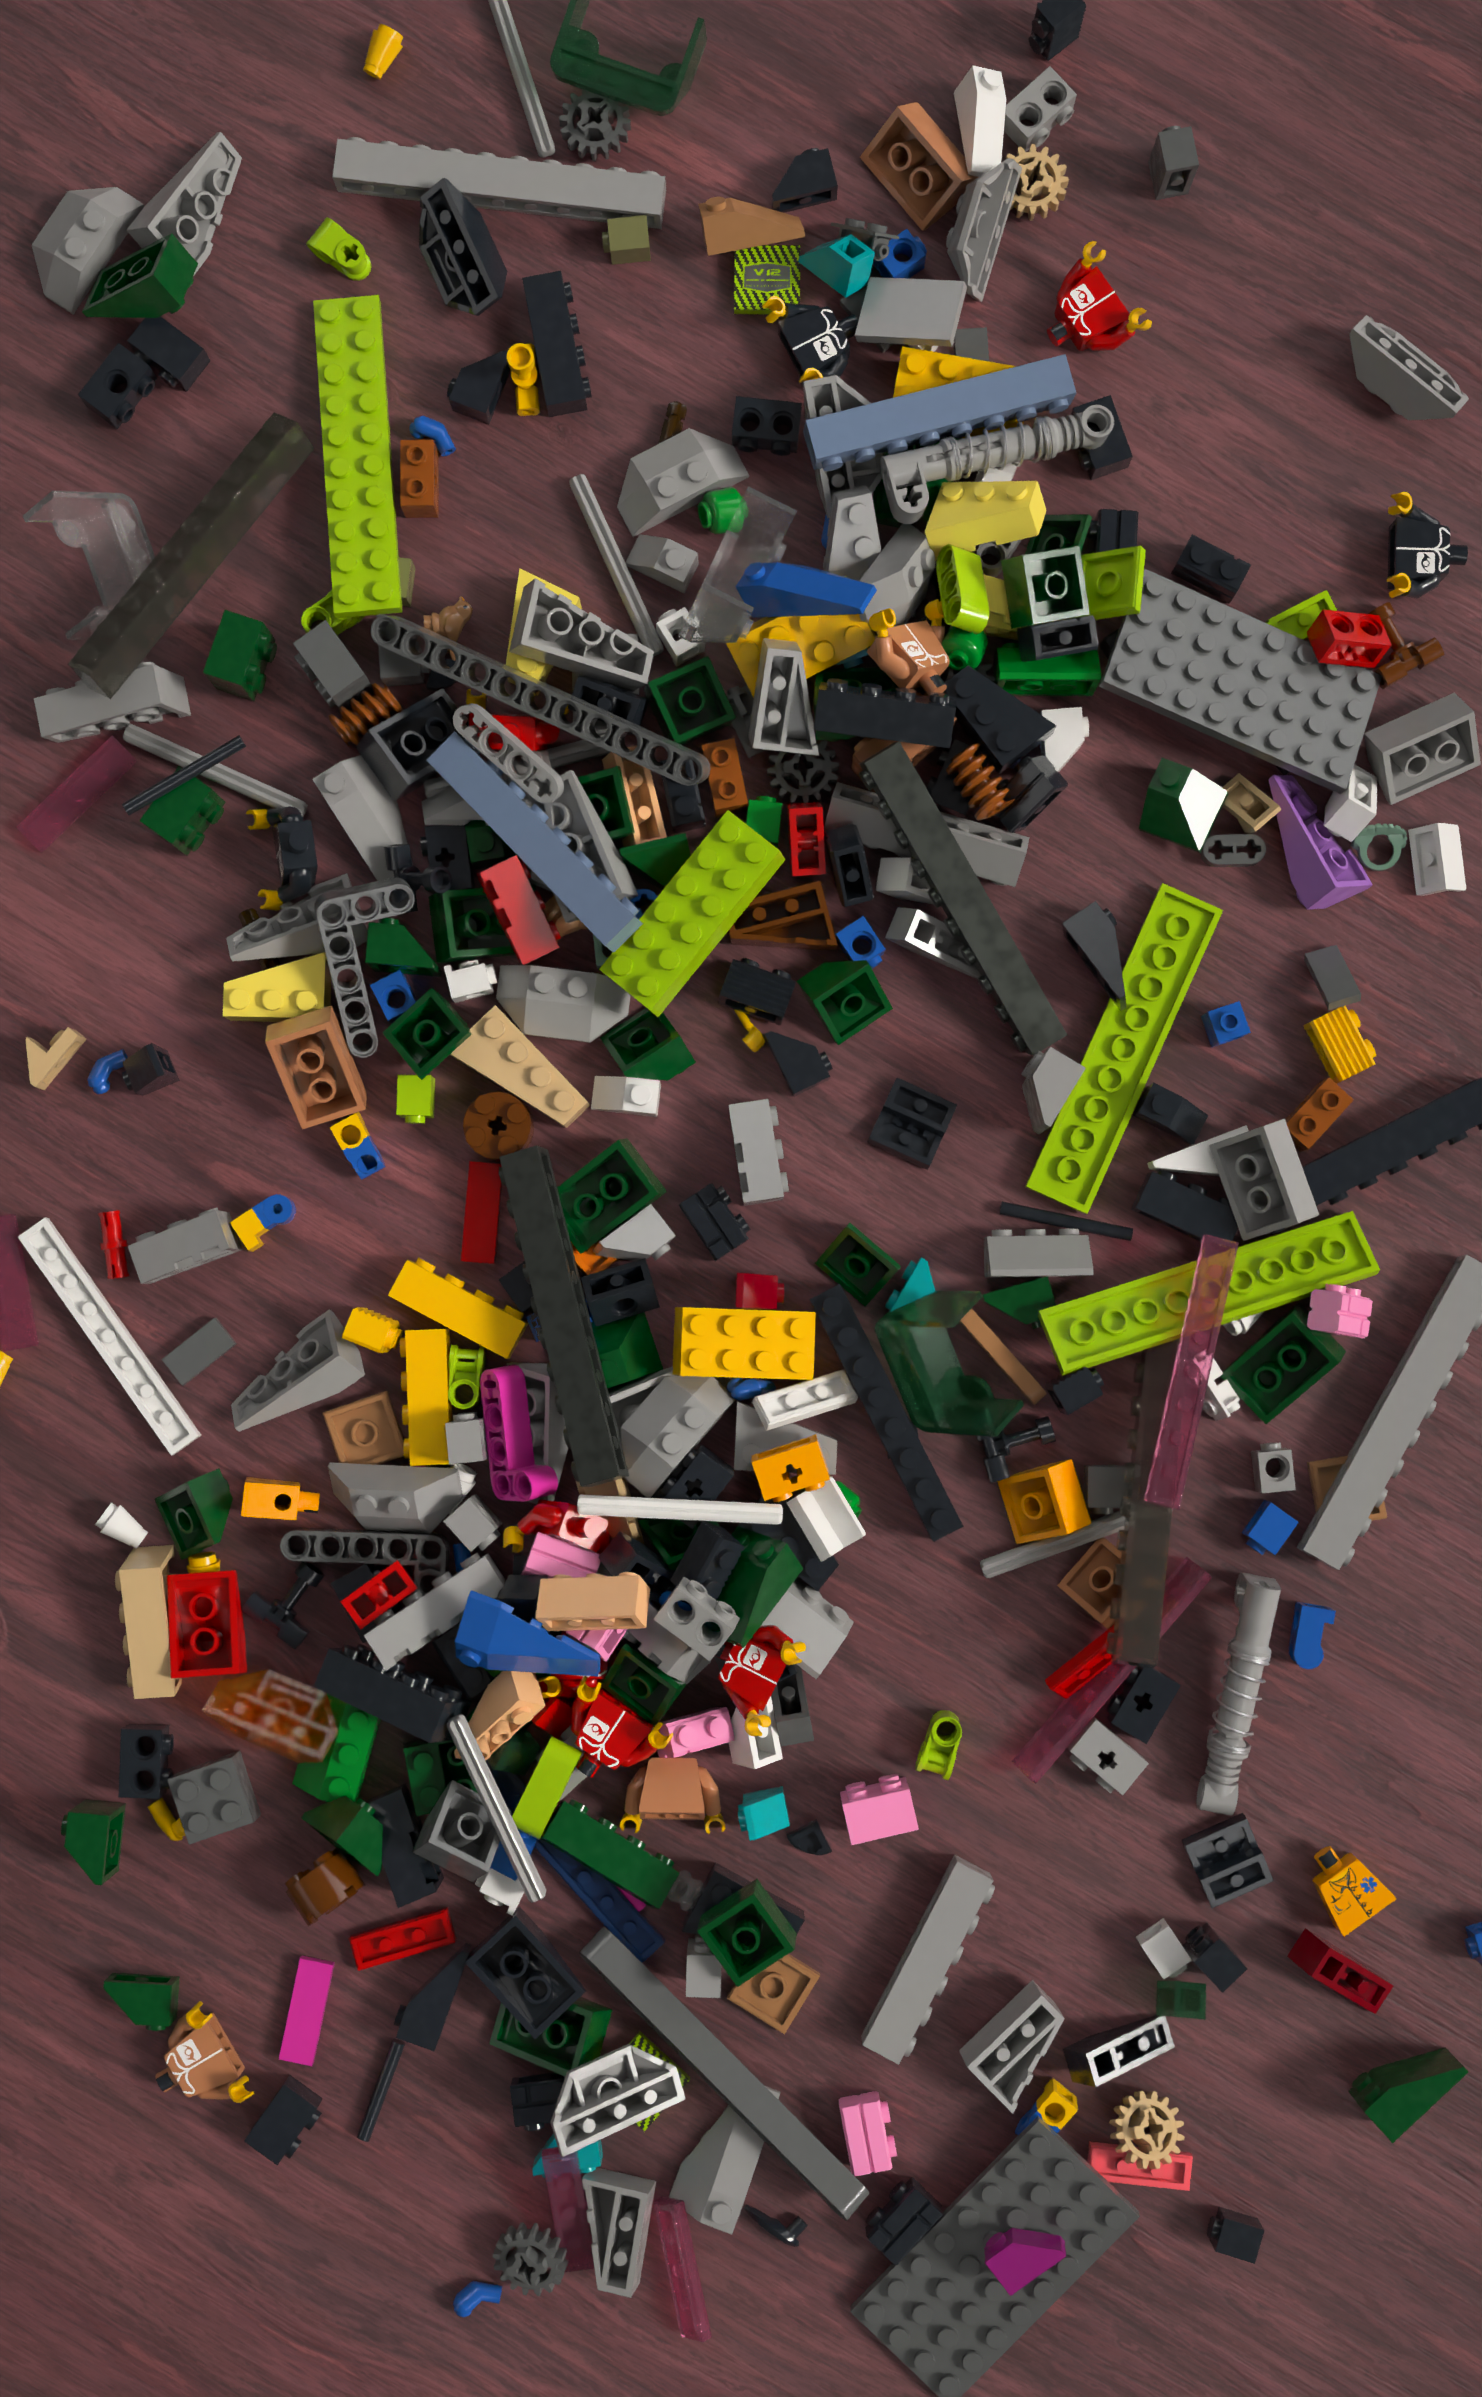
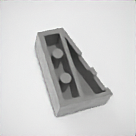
(852, 533)
(781, 701)
(758, 1152)
(184, 1246)
(753, 1439)
(1012, 2044)
(619, 2227)

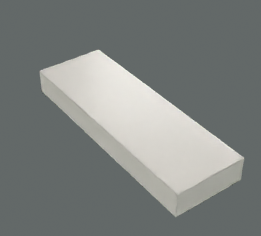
(804, 1400)

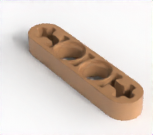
(1003, 1357)

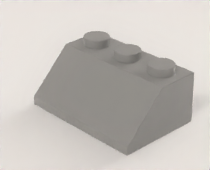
(1423, 748)
(1048, 1085)
(1264, 1180)
(1037, 1254)
(814, 1622)

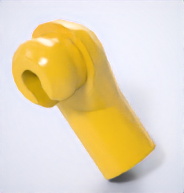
(166, 1821)

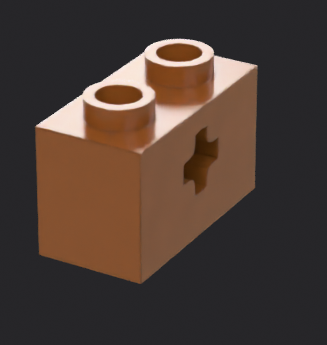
(419, 479)
(725, 777)
(1316, 1113)

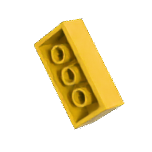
(929, 369)
(821, 639)
(743, 1343)

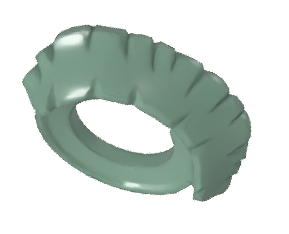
(1394, 834)

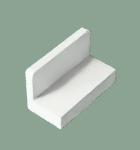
(1437, 859)
(826, 1519)

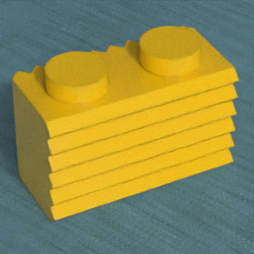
(1340, 1043)
(372, 1330)

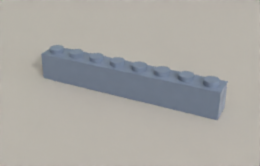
(939, 413)
(535, 842)

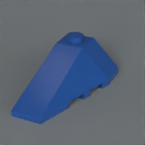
(801, 591)
(503, 1642)

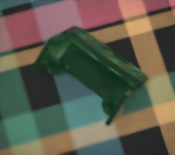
(578, 63)
(930, 1374)

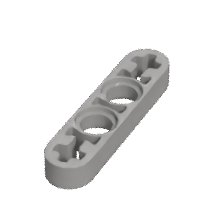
(505, 757)

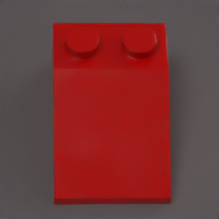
(205, 1625)

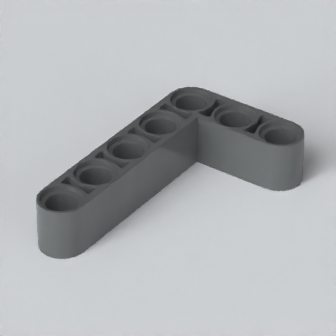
(348, 958)
(381, 1553)

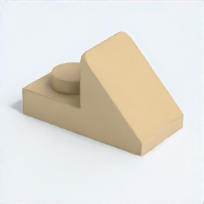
(1248, 804)
(45, 1063)

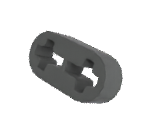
(1233, 842)

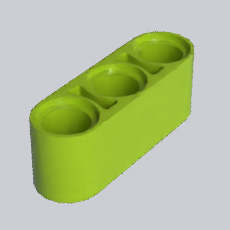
(962, 589)
(546, 1787)

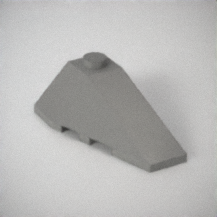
(581, 823)

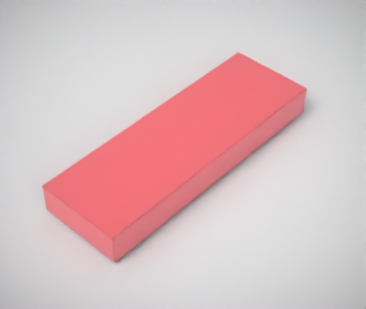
(1115, 2169)

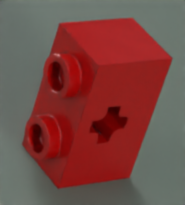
(806, 839)
(379, 1594)

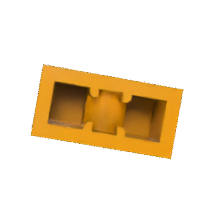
(803, 1455)

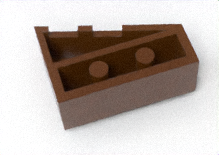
(787, 920)

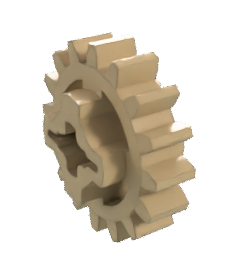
(1046, 188)
(1150, 2145)

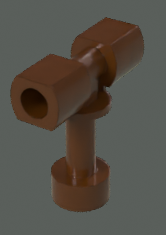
(1405, 655)

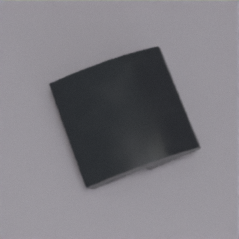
(912, 1123)
(1227, 1860)

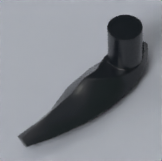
(776, 2228)

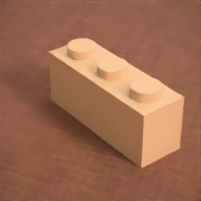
(641, 800)
(593, 1602)

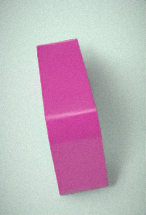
(510, 1438)

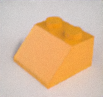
(1044, 1502)

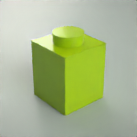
(415, 1098)

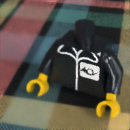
(813, 337)
(1418, 550)
(293, 850)

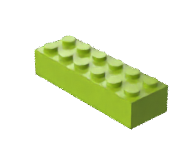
(693, 913)

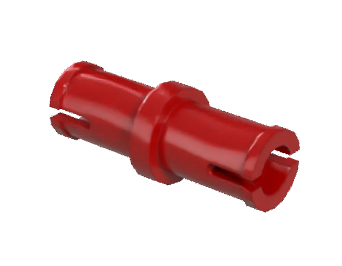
(113, 1244)

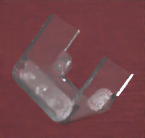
(752, 537)
(111, 539)

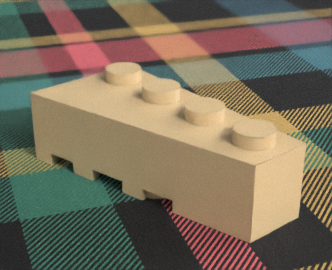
(514, 1063)
(146, 1619)

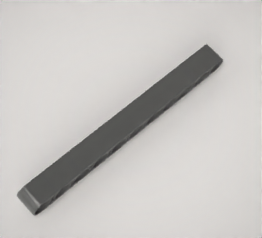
(524, 696)
(724, 2073)

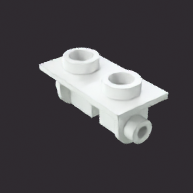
(1221, 1398)

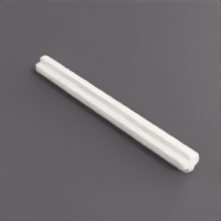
(679, 1509)

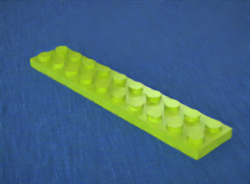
(357, 456)
(1124, 1049)
(1155, 1306)

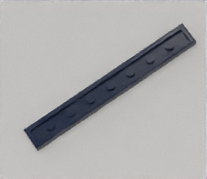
(596, 1892)

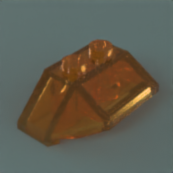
(275, 1714)

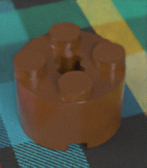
(488, 1110)
(324, 1887)

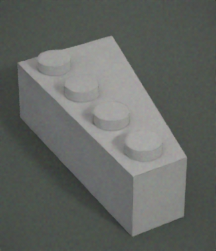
(662, 1646)

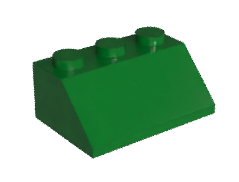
(1055, 676)
(347, 1758)

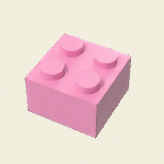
(878, 1809)

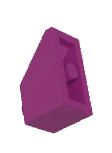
(1022, 2256)

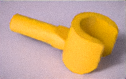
(754, 1038)

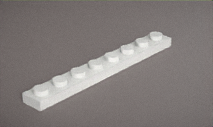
(109, 1336)

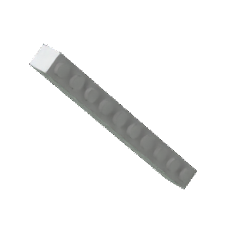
(499, 182)
(1397, 1417)

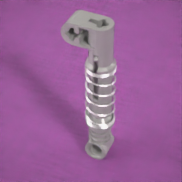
(957, 457)
(1257, 1603)

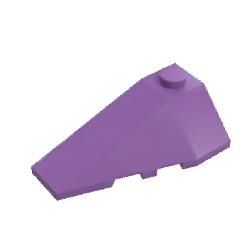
(1315, 860)

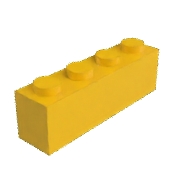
(458, 1308)
(427, 1395)

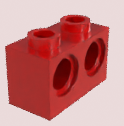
(1348, 638)

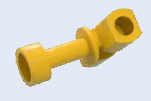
(524, 374)

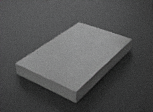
(911, 311)

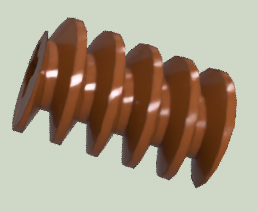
(365, 714)
(978, 782)

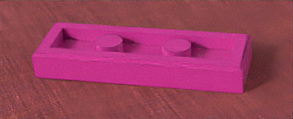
(306, 2010)

